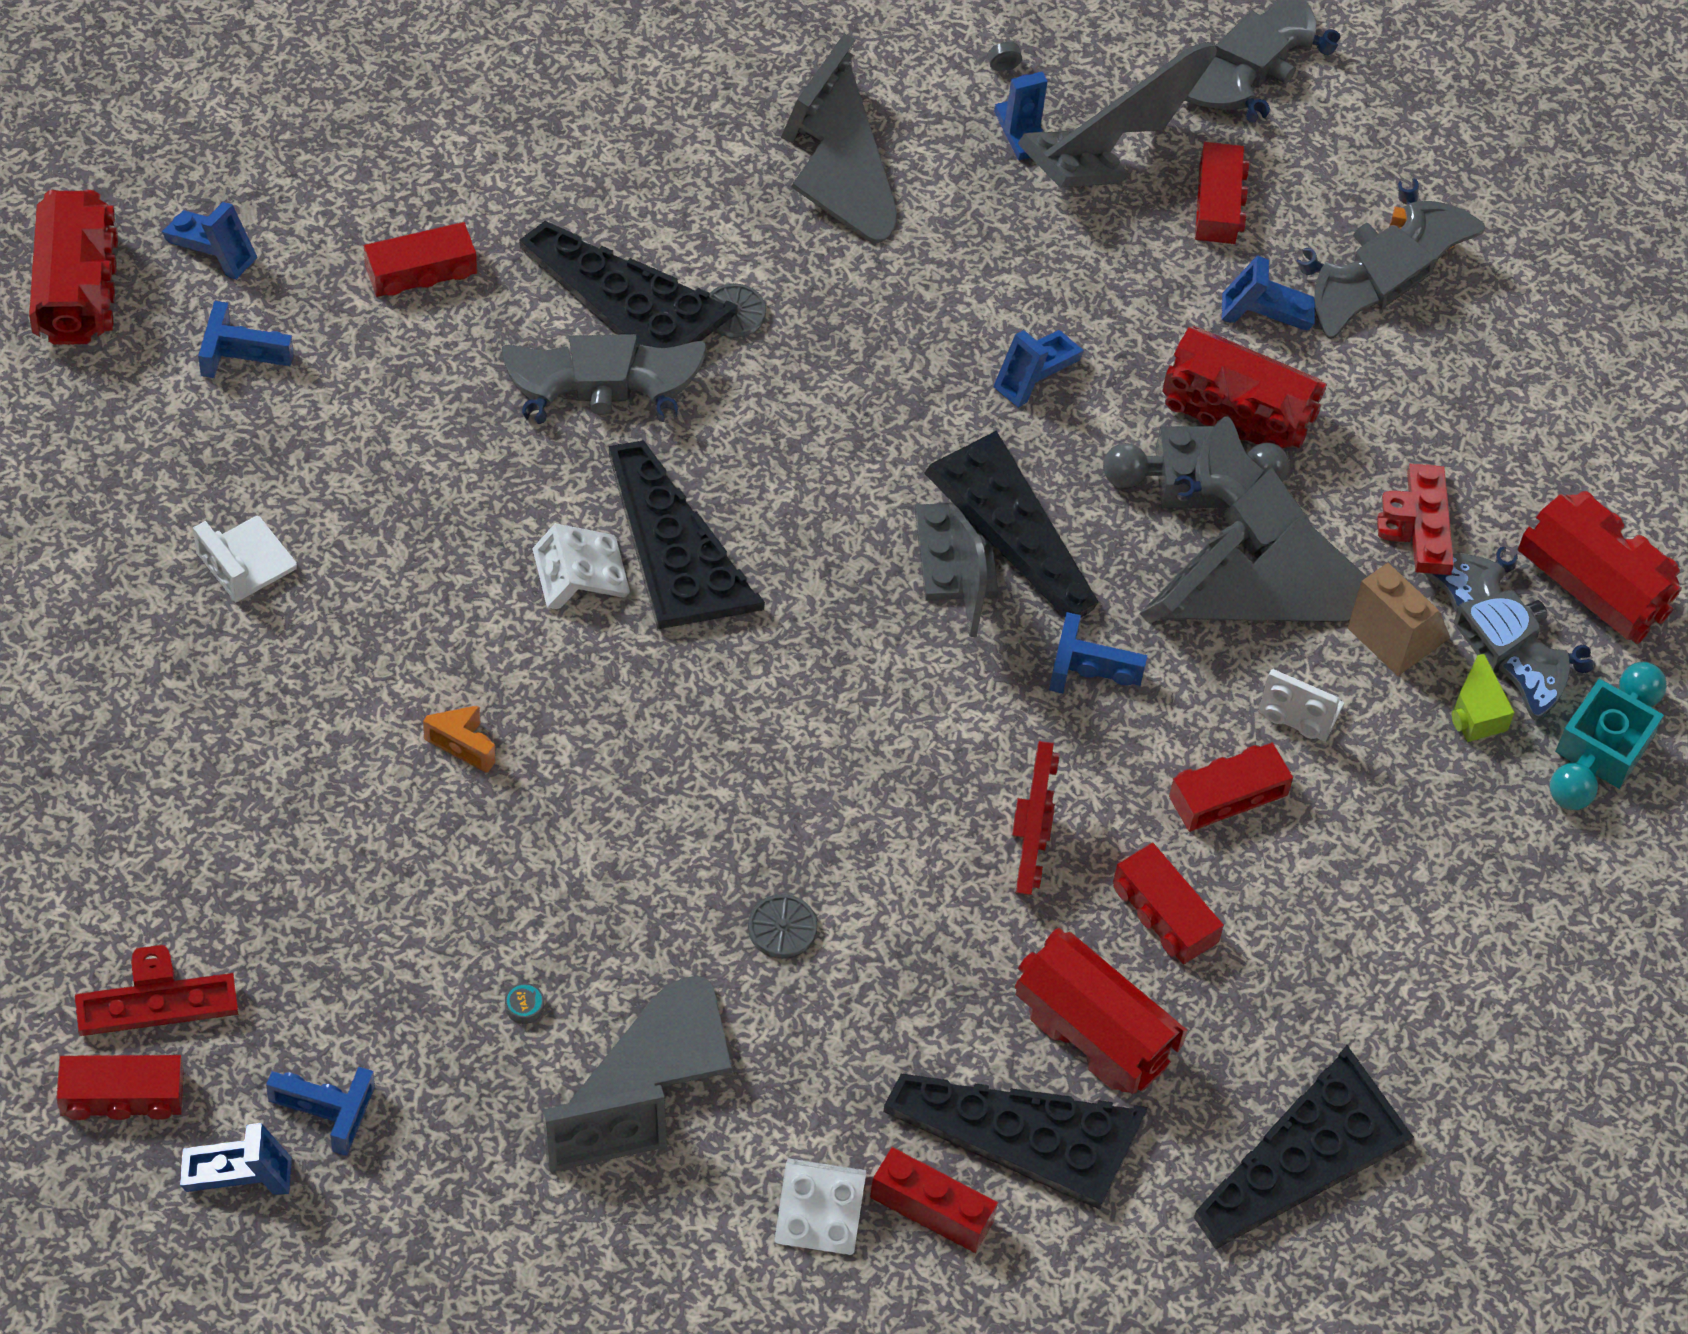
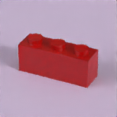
(1221, 193)
(420, 259)
(1230, 786)
(1167, 904)
(120, 1086)
(933, 1199)

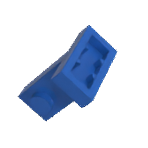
(1023, 109)
(216, 235)
(1258, 294)
(240, 343)
(1032, 361)
(1093, 659)
(326, 1102)
(238, 1163)

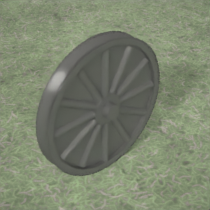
(750, 309)
(782, 926)

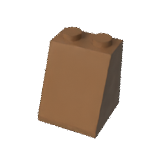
(1396, 620)

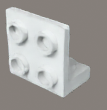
(243, 557)
(576, 560)
(1299, 705)
(820, 1206)

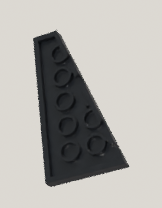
(626, 293)
(1001, 504)
(676, 550)
(1033, 1133)
(1317, 1143)

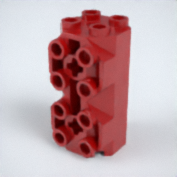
(73, 267)
(1258, 393)
(1612, 576)
(1092, 1005)

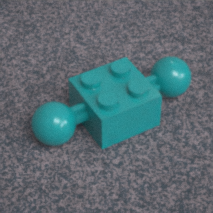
(1608, 735)

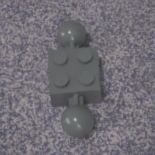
(1177, 456)

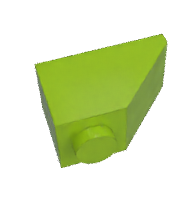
(1482, 704)

